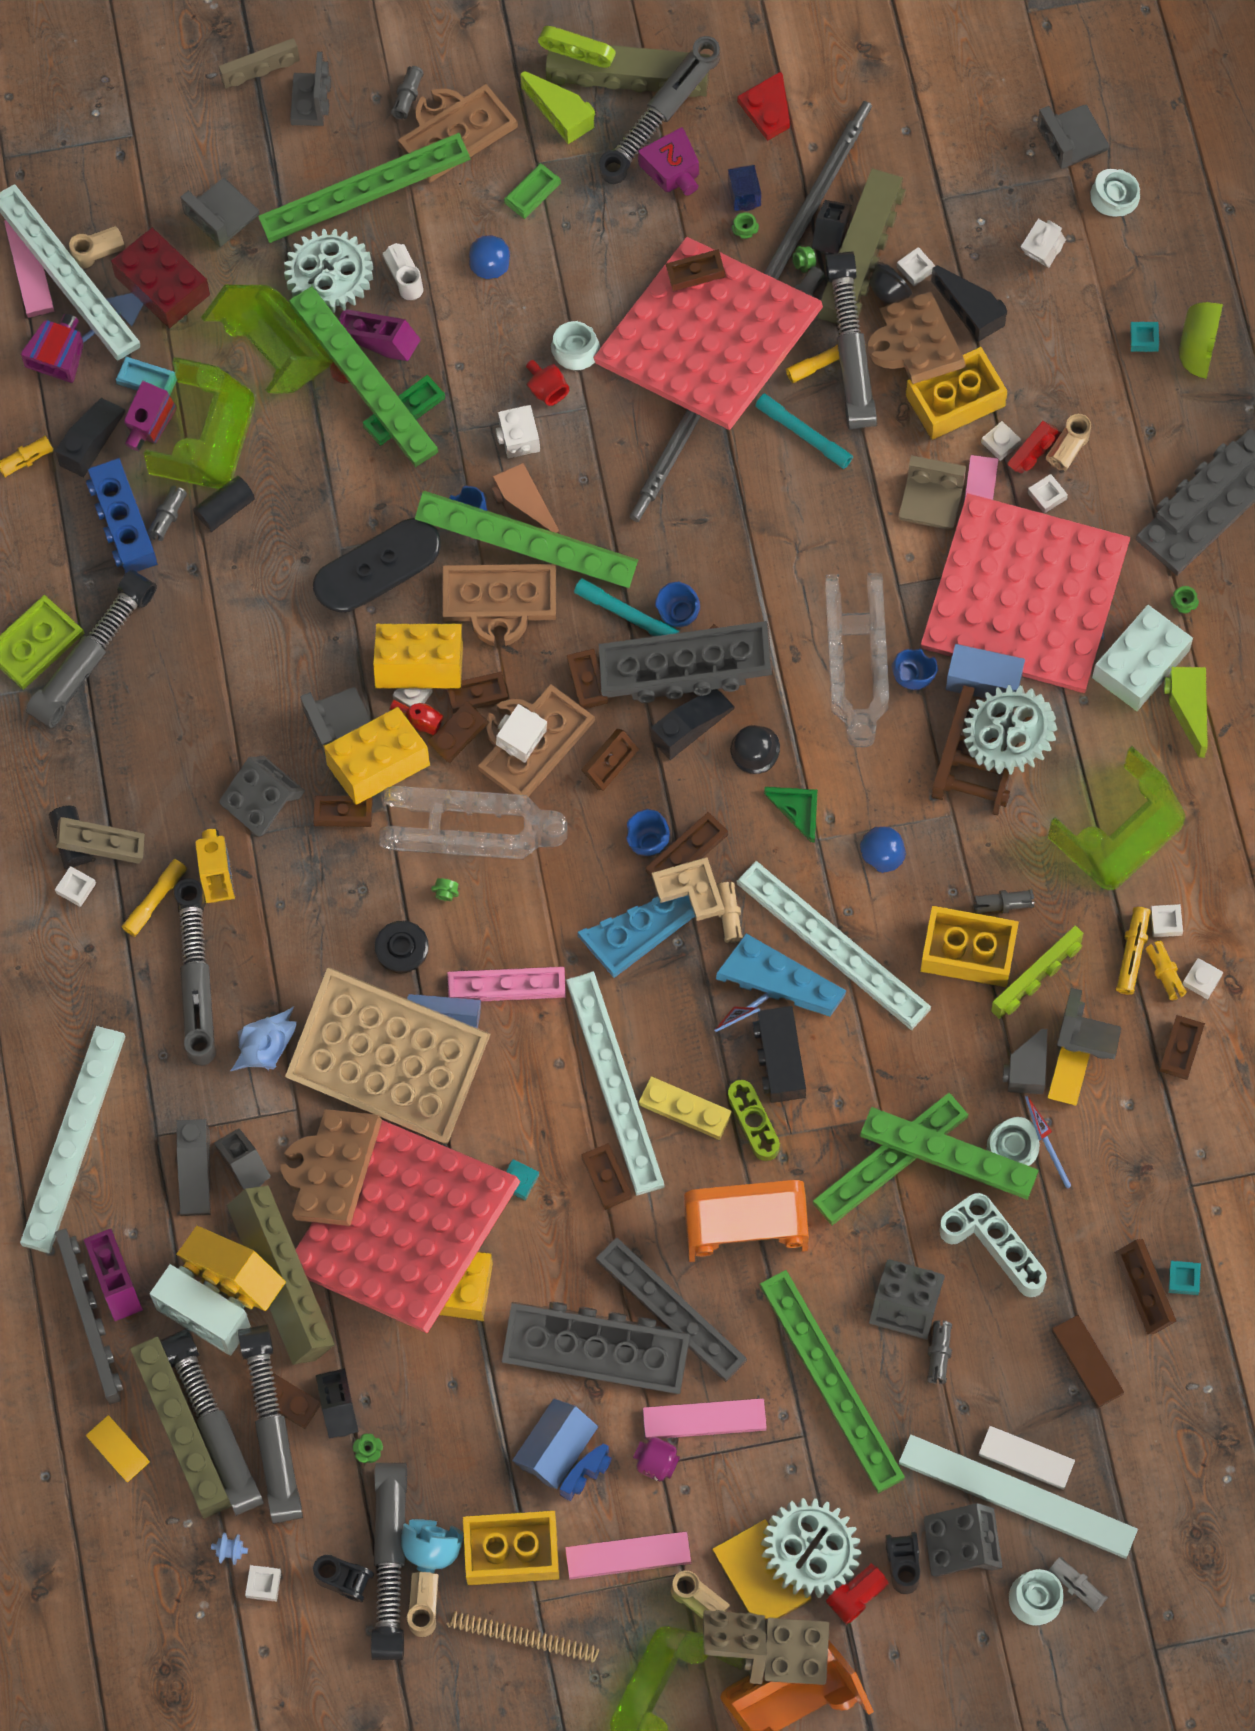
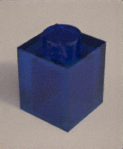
(744, 188)

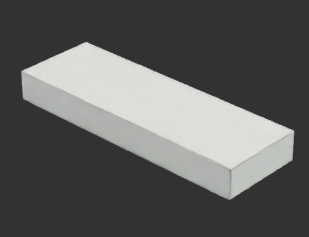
(1026, 1457)

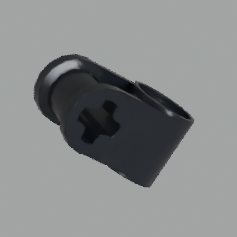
(903, 1556)
(344, 1577)

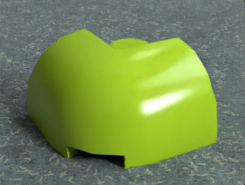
(1199, 337)

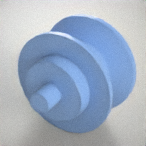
(229, 1548)

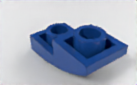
(590, 1465)

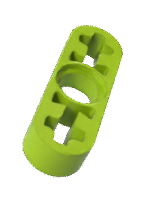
(576, 46)
(737, 1105)

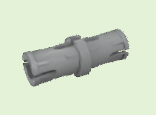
(1078, 1584)

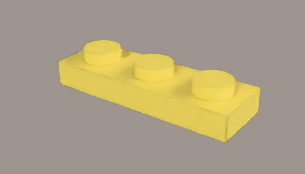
(685, 1108)

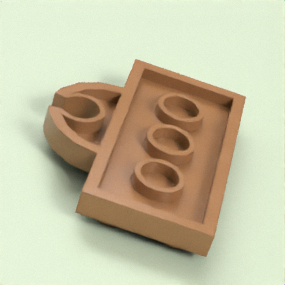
(477, 118)
(915, 339)
(499, 597)
(565, 726)
(332, 1166)

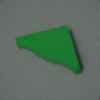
(797, 806)

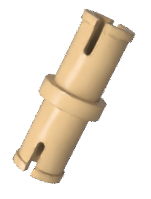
(730, 918)

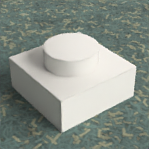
(915, 266)
(1001, 441)
(1047, 493)
(411, 696)
(75, 886)
(1166, 920)
(1202, 978)
(263, 1583)

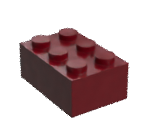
(160, 277)

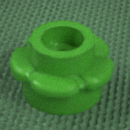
(748, 220)
(804, 258)
(1188, 593)
(445, 889)
(371, 1455)

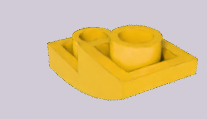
(1068, 1076)
(117, 1448)

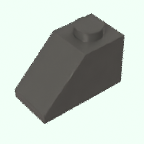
(1028, 1066)
(242, 1159)

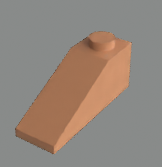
(521, 498)

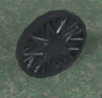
(401, 946)

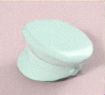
(1115, 192)
(574, 345)
(1015, 1140)
(1036, 1597)

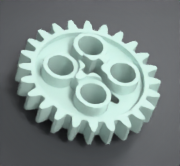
(330, 269)
(1033, 732)
(834, 1564)

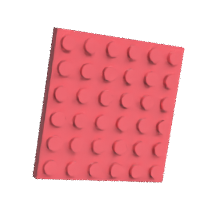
(709, 341)
(1027, 590)
(411, 1228)

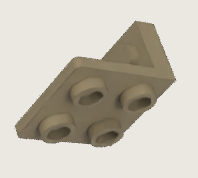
(932, 492)
(739, 1637)
(796, 1651)

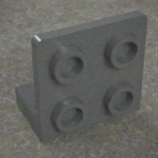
(310, 95)
(1071, 135)
(219, 211)
(334, 715)
(259, 794)
(1087, 1034)
(906, 1299)
(962, 1540)

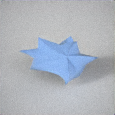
(264, 1041)

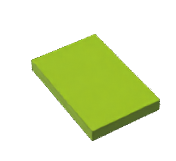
(36, 641)

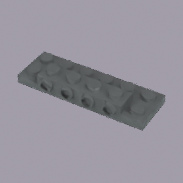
(1203, 505)
(685, 662)
(596, 1346)

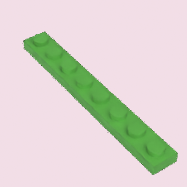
(364, 187)
(363, 376)
(526, 539)
(832, 1382)

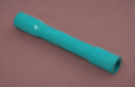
(828, 448)
(600, 597)

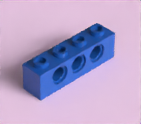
(109, 478)

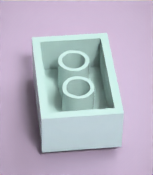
(1142, 657)
(200, 1308)

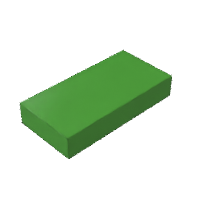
(532, 191)

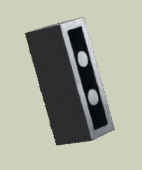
(780, 1054)

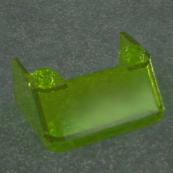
(275, 331)
(216, 454)
(1118, 856)
(652, 1675)

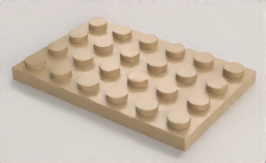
(387, 1055)

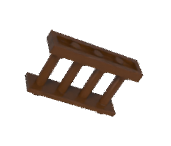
(953, 756)

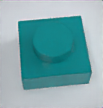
(1144, 336)
(526, 1176)
(1184, 1278)

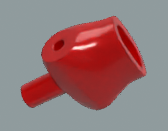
(547, 383)
(421, 716)

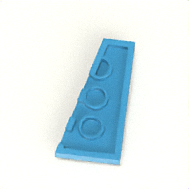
(633, 934)
(765, 969)

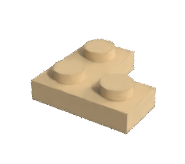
(692, 880)

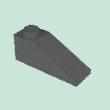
(194, 1167)

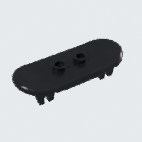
(377, 565)

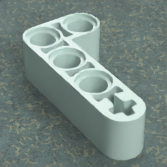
(997, 1247)

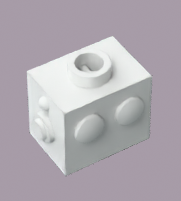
(1044, 242)
(518, 431)
(520, 732)

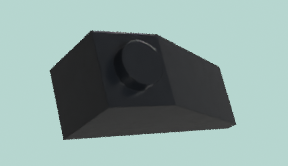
(971, 303)
(88, 437)
(689, 722)

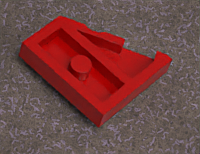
(767, 106)
(1037, 444)

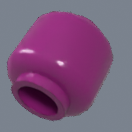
(656, 1459)

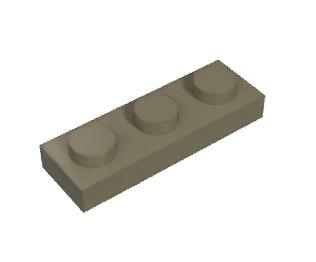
(259, 63)
(100, 840)

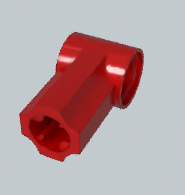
(851, 1599)

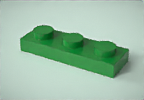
(417, 399)

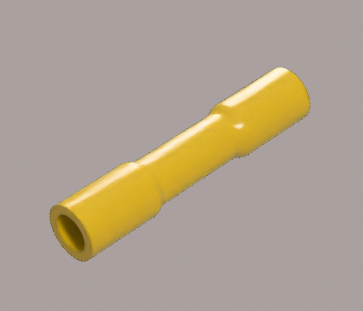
(811, 365)
(165, 883)

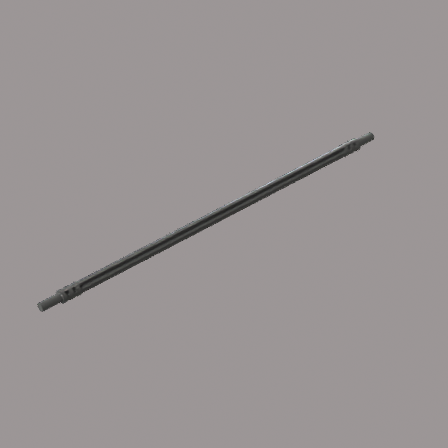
(688, 422)

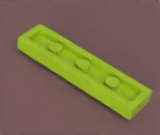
(1030, 980)

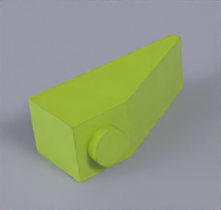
(560, 106)
(1189, 703)

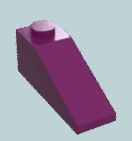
(381, 334)
(112, 1274)

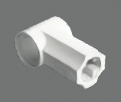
(404, 271)

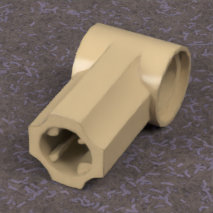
(96, 246)
(1069, 443)
(700, 1598)
(423, 1601)

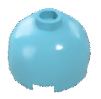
(430, 1545)

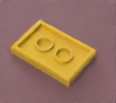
(753, 1583)

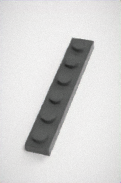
(671, 1309)
(93, 1327)

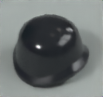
(888, 284)
(755, 749)

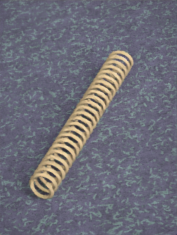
(525, 1637)

